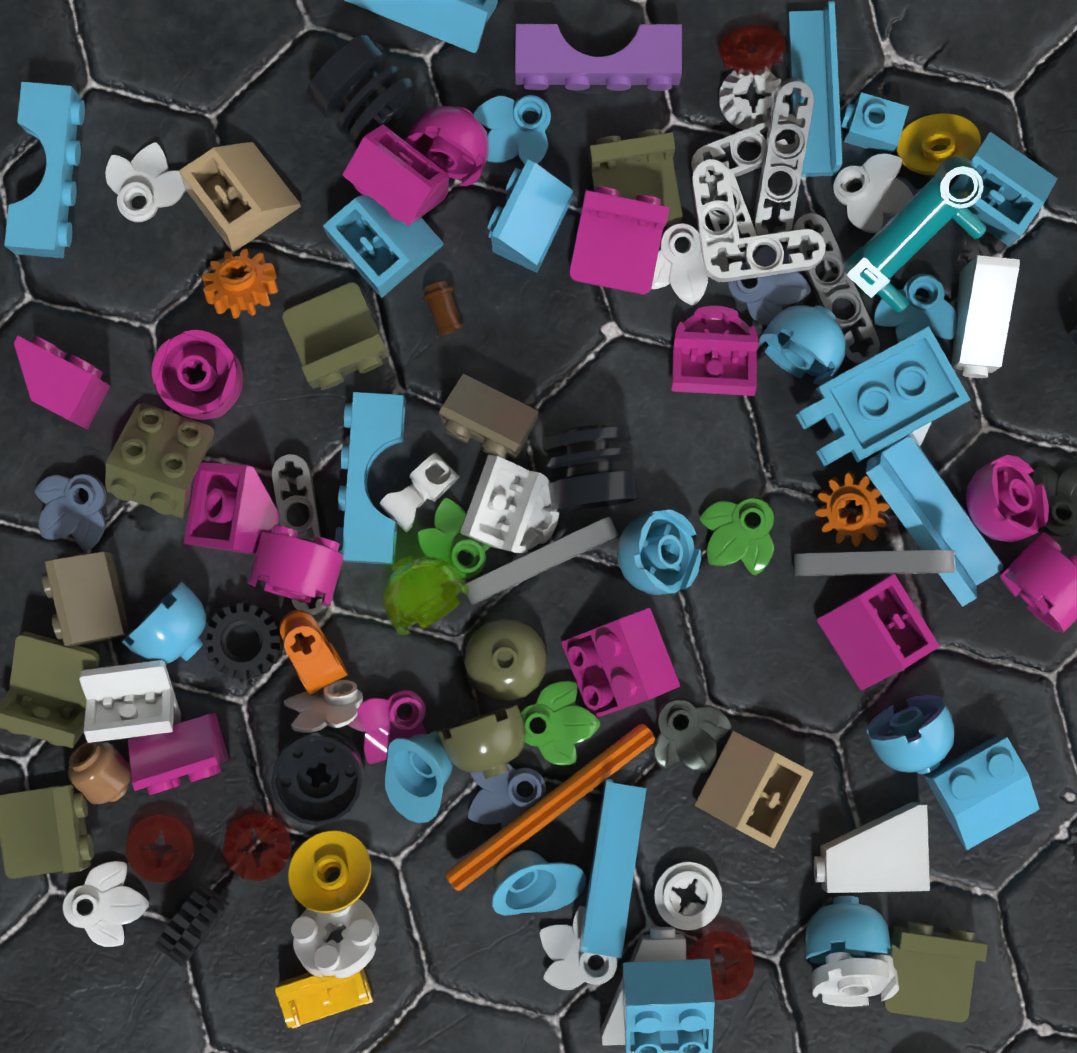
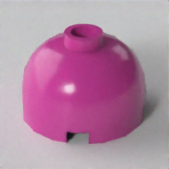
(452, 141)
(1006, 501)

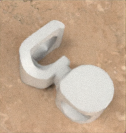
(429, 482)

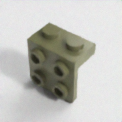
(638, 168)
(335, 336)
(157, 459)
(46, 690)
(44, 832)
(934, 971)

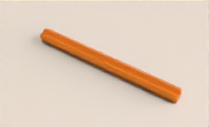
(549, 807)

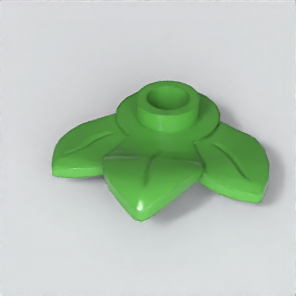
(735, 538)
(446, 540)
(563, 723)

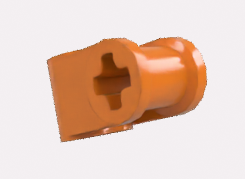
(313, 655)

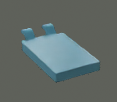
(886, 398)

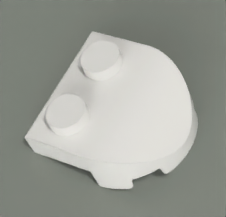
(510, 508)

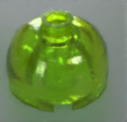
(421, 592)

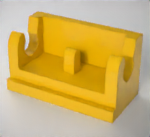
(313, 997)

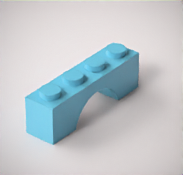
(41, 220)
(375, 425)

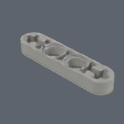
(788, 162)
(841, 287)
(312, 527)
(541, 560)
(874, 563)

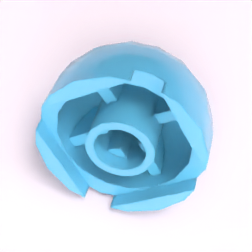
(806, 341)
(659, 553)
(170, 628)
(915, 736)
(846, 929)

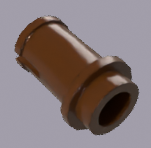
(443, 307)

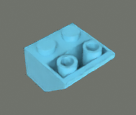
(1011, 190)
(530, 217)
(380, 245)
(668, 1006)

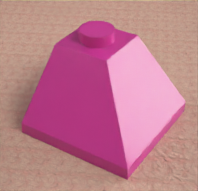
(229, 509)

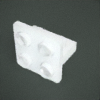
(128, 701)

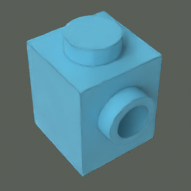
(874, 123)

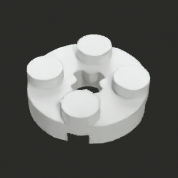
(334, 958)
(851, 980)

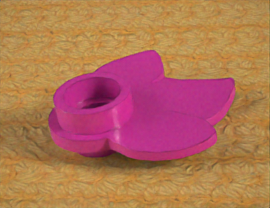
(382, 724)

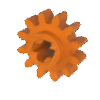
(240, 283)
(842, 519)

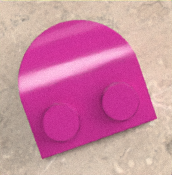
(715, 353)

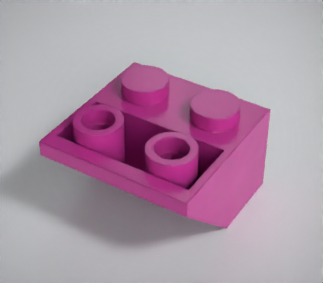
(396, 176)
(59, 385)
(877, 632)
(620, 664)
(191, 749)

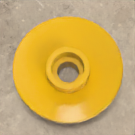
(935, 139)
(318, 859)

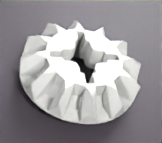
(737, 109)
(694, 914)

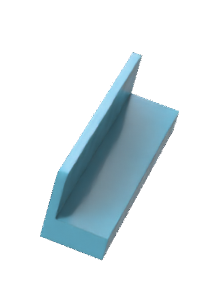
(448, 20)
(815, 61)
(933, 515)
(612, 869)

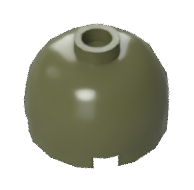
(505, 659)
(485, 741)

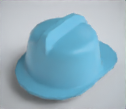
(416, 775)
(531, 884)

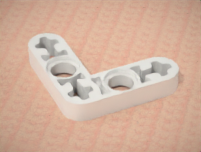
(716, 151)
(729, 241)

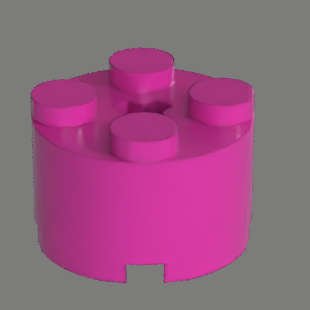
(190, 353)
(297, 566)
(1045, 582)

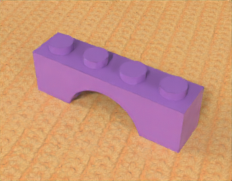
(649, 60)

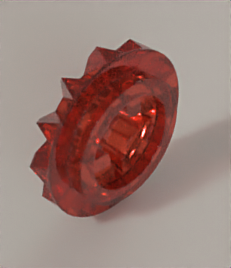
(736, 46)
(268, 830)
(145, 861)
(731, 947)

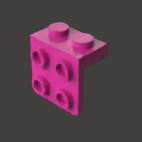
(618, 241)

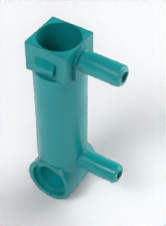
(913, 227)

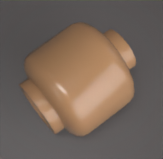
(99, 772)

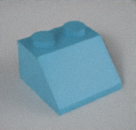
(984, 790)

